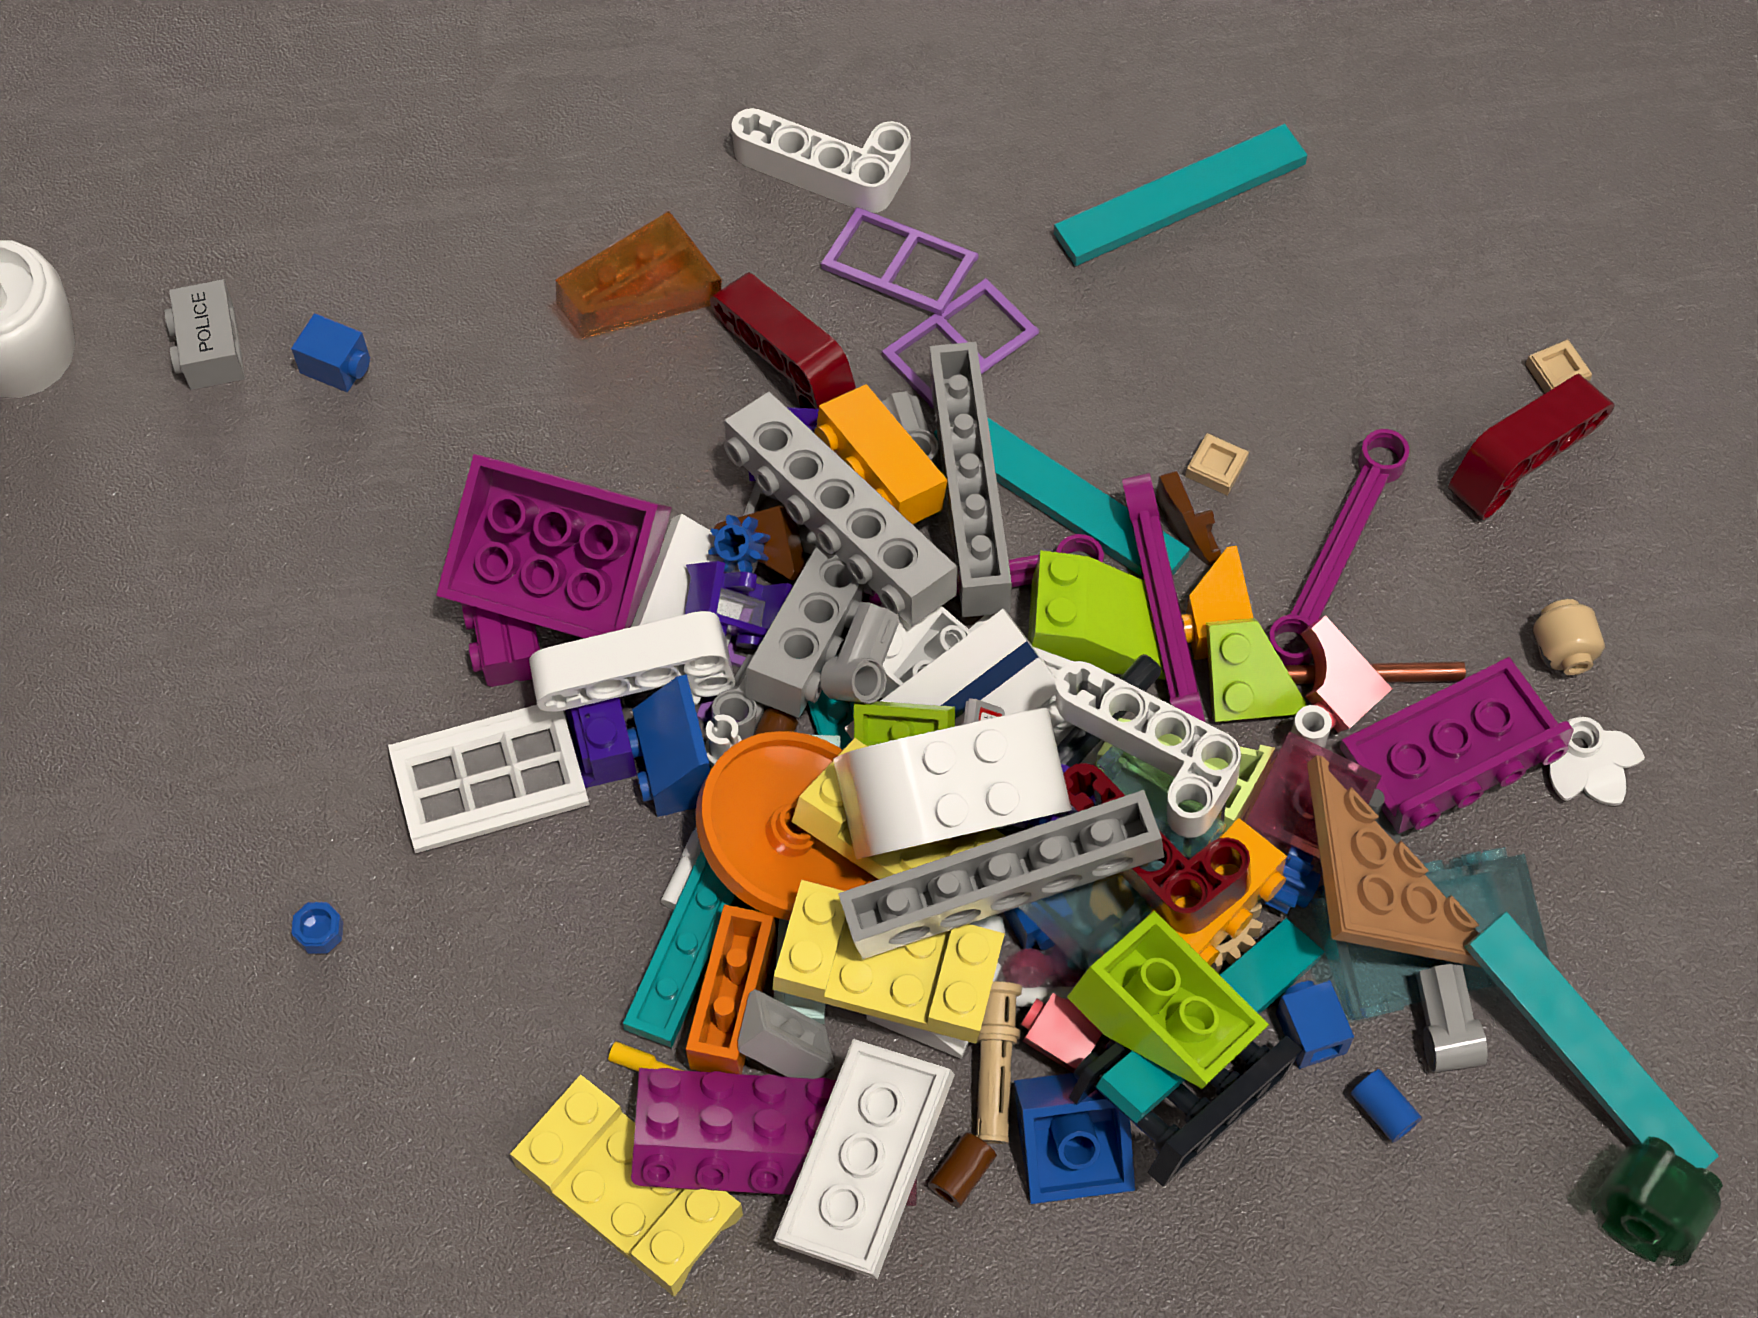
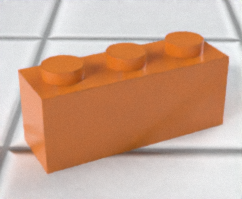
(734, 969)

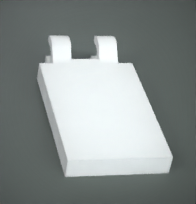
(670, 580)

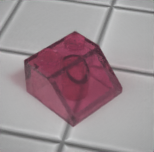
(1284, 799)

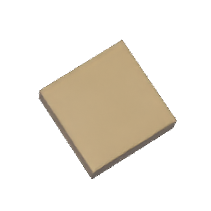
(1556, 365)
(1217, 464)

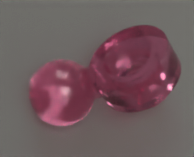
(1032, 968)

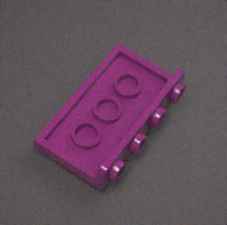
(1458, 745)
(725, 1129)

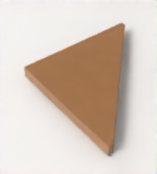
(1380, 887)

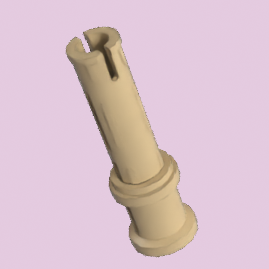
(996, 1042)

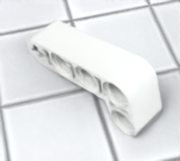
(822, 163)
(634, 662)
(1140, 736)

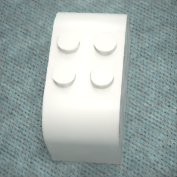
(951, 782)

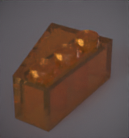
(638, 280)

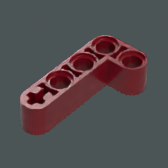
(785, 340)
(1526, 442)
(1179, 875)

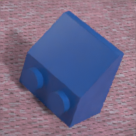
(671, 748)
(1069, 1146)

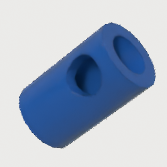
(1386, 1105)

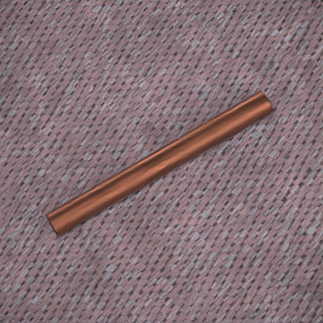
(1394, 672)

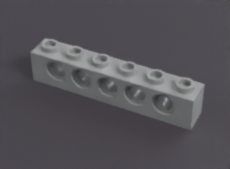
(971, 480)
(840, 509)
(808, 628)
(1002, 874)

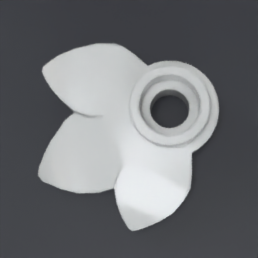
(1595, 768)

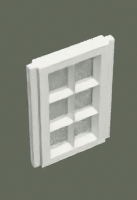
(487, 776)

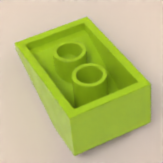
(1090, 613)
(1167, 1003)

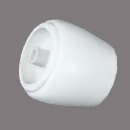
(34, 322)

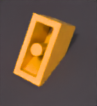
(1217, 597)

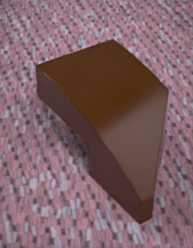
(1190, 528)

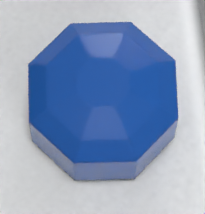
(317, 927)

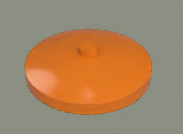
(748, 827)

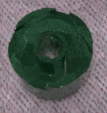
(1658, 1202)

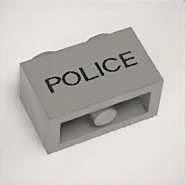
(205, 335)

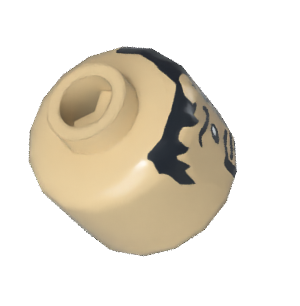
(1568, 636)

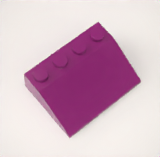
(551, 549)

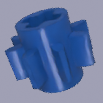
(728, 537)
(1299, 884)

